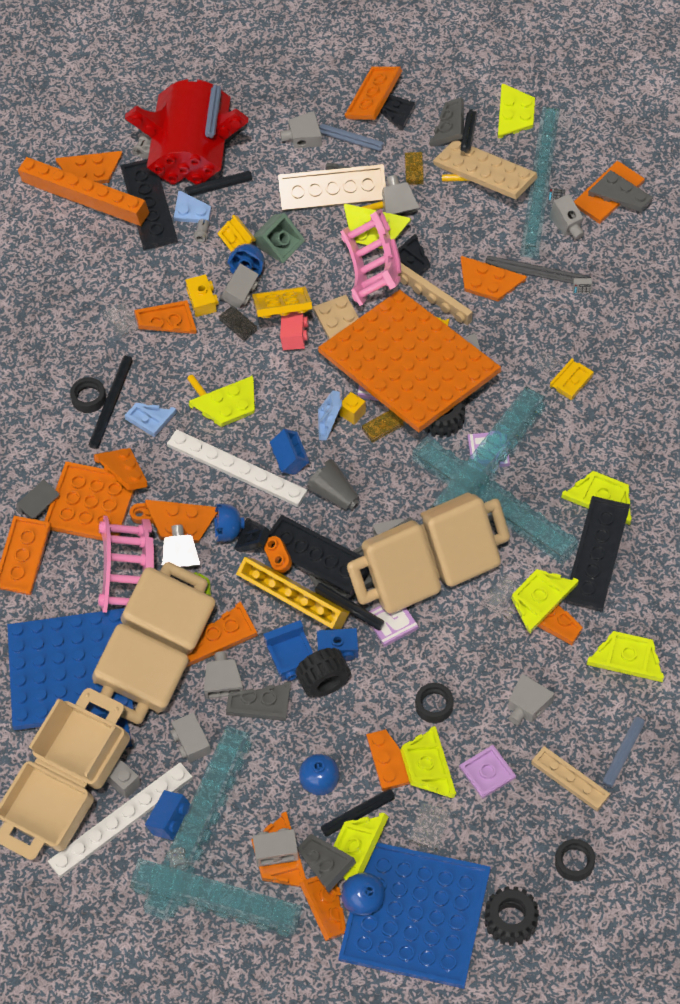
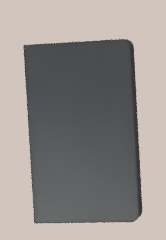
(37, 500)

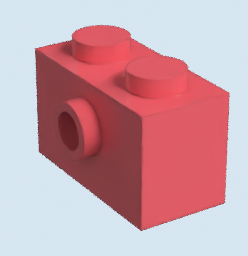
(293, 331)

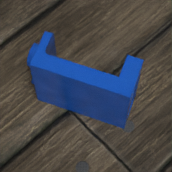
(287, 648)

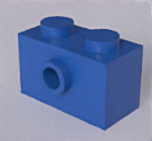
(289, 451)
(342, 639)
(167, 815)

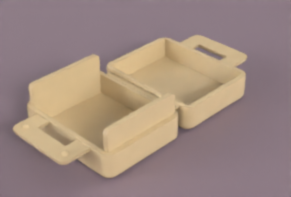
(412, 557)
(151, 645)
(71, 752)

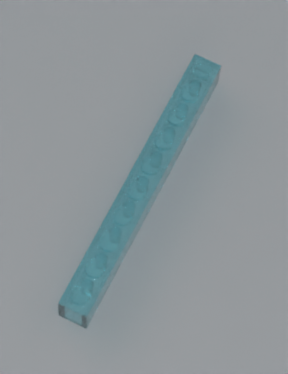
(539, 188)
(495, 446)
(518, 514)
(204, 809)

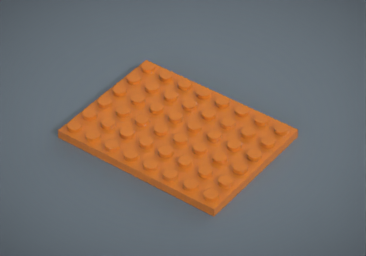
(409, 360)

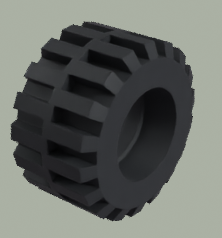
(448, 423)
(323, 672)
(511, 932)

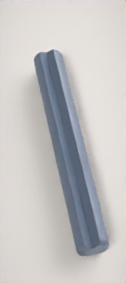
(213, 111)
(351, 137)
(623, 752)

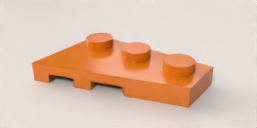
(166, 317)
(124, 467)
(561, 625)
(387, 760)
(325, 907)

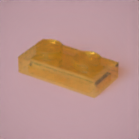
(414, 168)
(382, 425)

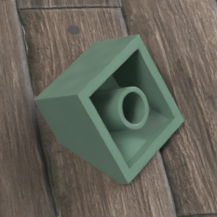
(279, 237)

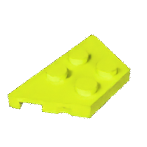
(515, 111)
(358, 216)
(227, 403)
(600, 486)
(540, 596)
(628, 655)
(427, 764)
(359, 840)

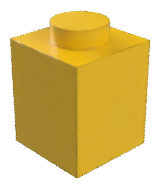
(352, 408)

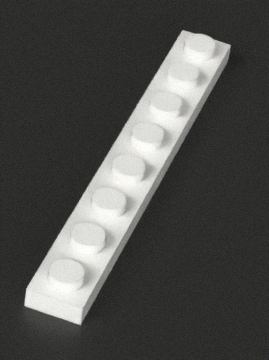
(237, 468)
(118, 821)

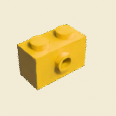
(201, 295)

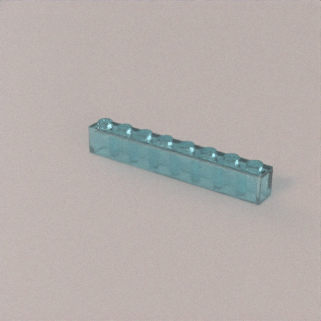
(215, 897)

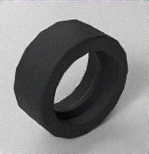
(92, 406)
(434, 717)
(572, 875)

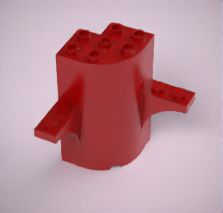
(179, 128)

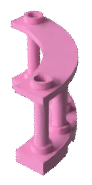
(391, 258)
(146, 559)

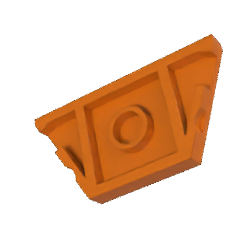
(94, 167)
(488, 280)
(193, 518)
(283, 873)

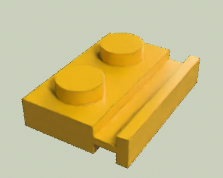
(235, 233)
(571, 379)

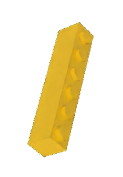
(292, 593)

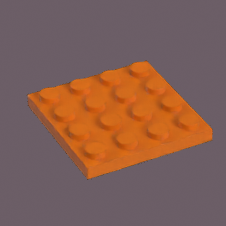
(84, 500)

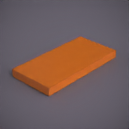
(373, 93)
(595, 206)
(23, 554)

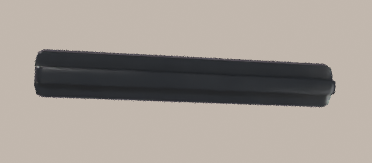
(468, 131)
(218, 183)
(350, 606)
(358, 812)

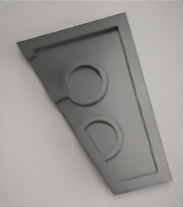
(260, 703)

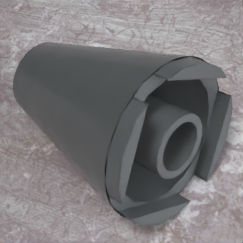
(333, 486)

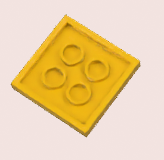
(282, 302)

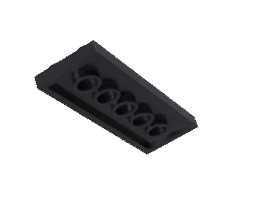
(145, 184)
(597, 553)
(316, 554)

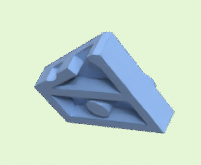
(191, 209)
(327, 414)
(149, 417)

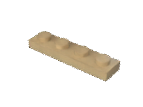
(570, 778)

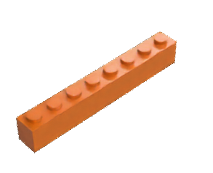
(83, 191)

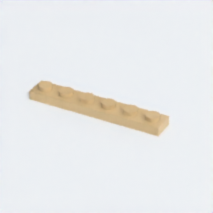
(435, 295)

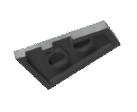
(451, 123)
(619, 190)
(325, 860)

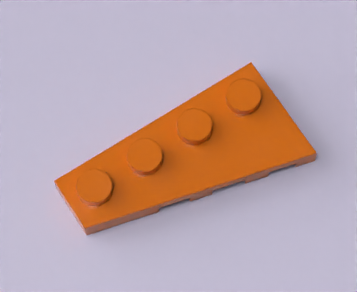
(228, 631)

